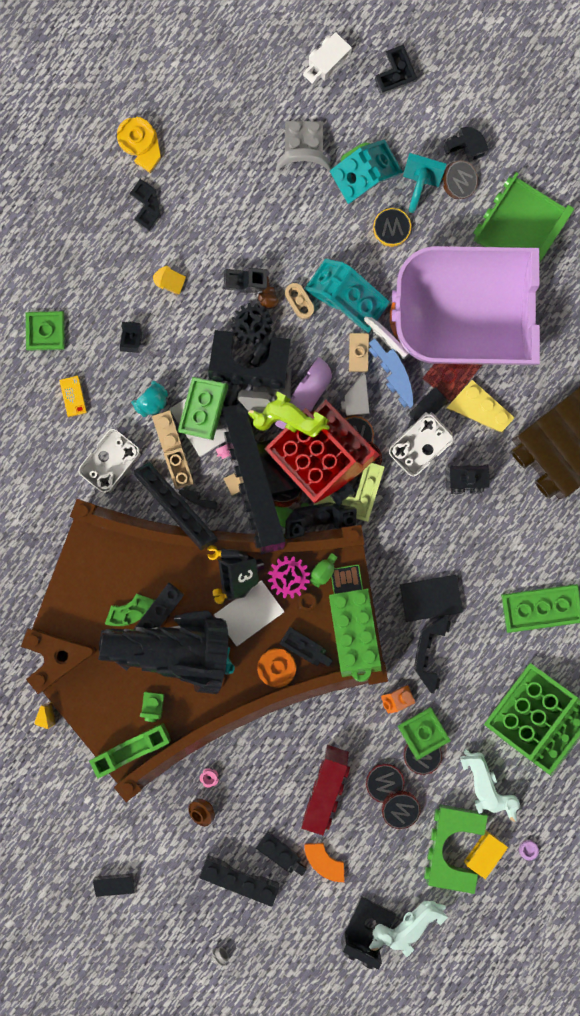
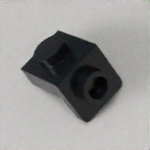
(130, 337)

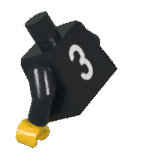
(237, 573)

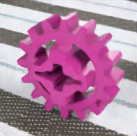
(298, 579)

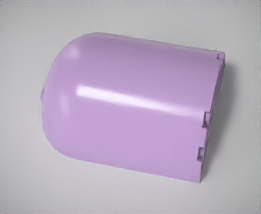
(469, 305)

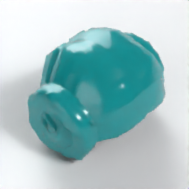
(151, 401)

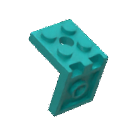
(370, 164)

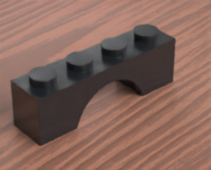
(250, 886)

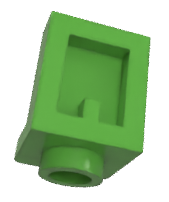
(152, 706)

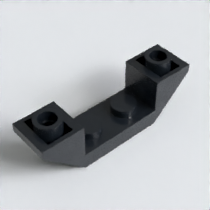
(319, 514)
(438, 627)

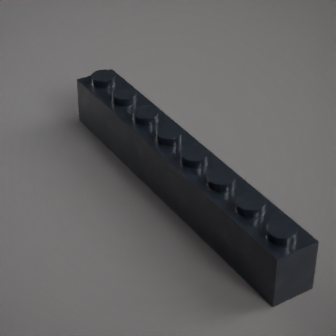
(252, 479)

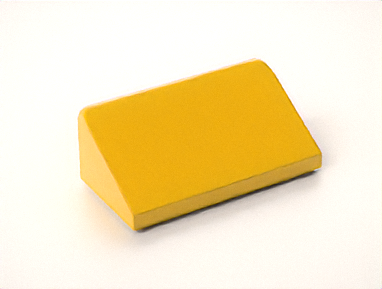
(45, 716)

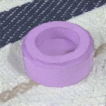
(528, 850)

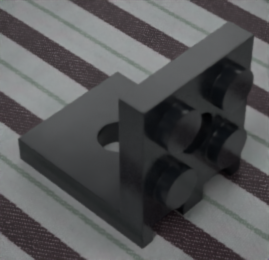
(358, 937)

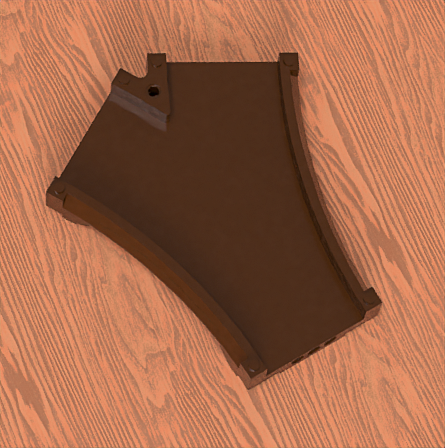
(118, 556)

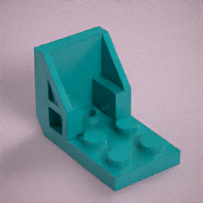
(347, 291)

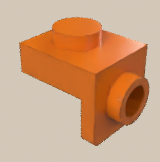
(398, 699)

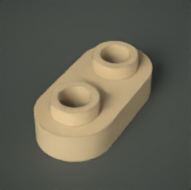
(300, 301)

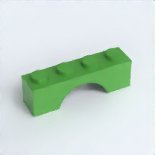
(130, 750)

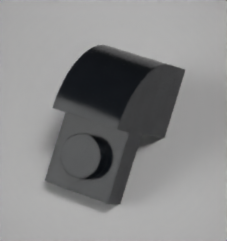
(469, 139)
(247, 281)

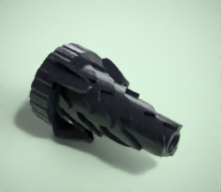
(188, 652)

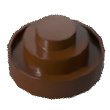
(201, 812)

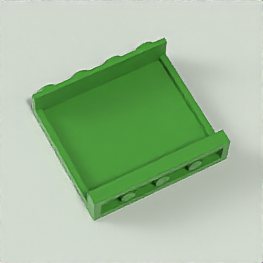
(522, 219)

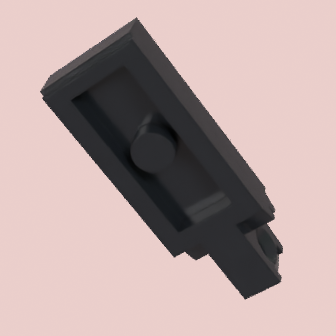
(305, 647)
(280, 854)

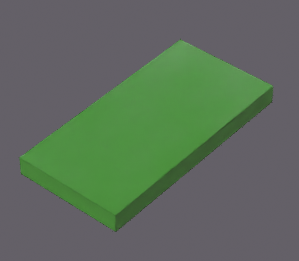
(541, 608)

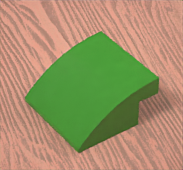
(538, 719)

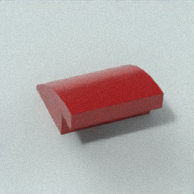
(324, 461)

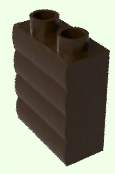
(553, 448)

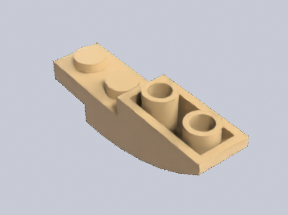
(173, 449)

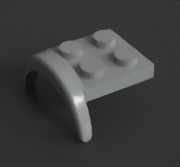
(303, 143)

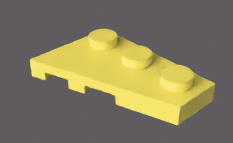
(480, 407)

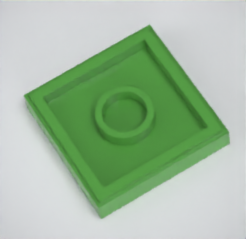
(45, 331)
(423, 733)

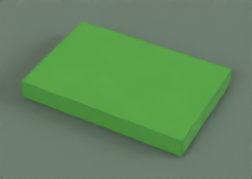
(202, 408)

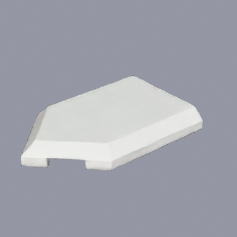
(387, 338)

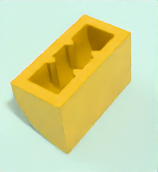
(485, 854)

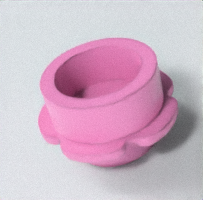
(223, 451)
(204, 777)

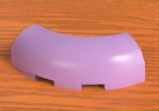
(310, 388)

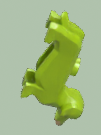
(284, 411)

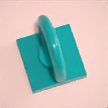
(423, 172)

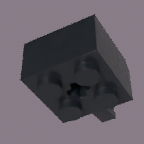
(467, 478)

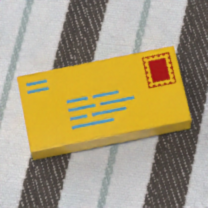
(73, 396)

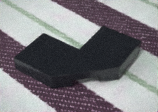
(150, 211)

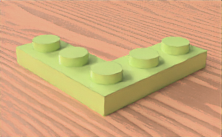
(365, 494)

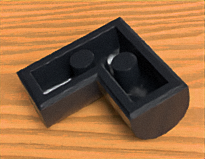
(400, 74)

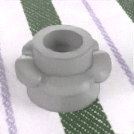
(219, 956)

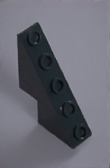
(161, 609)

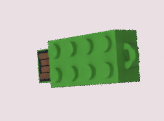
(353, 624)

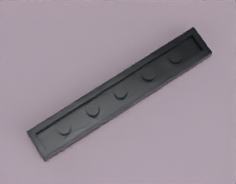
(175, 506)

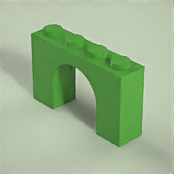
(449, 821)

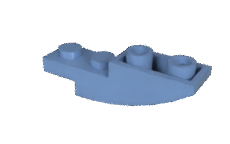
(398, 380)

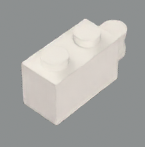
(327, 58)

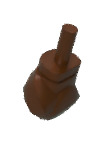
(268, 297)

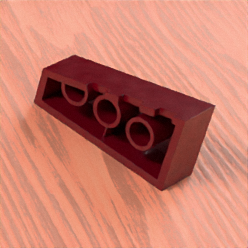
(325, 790)

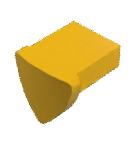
(169, 280)

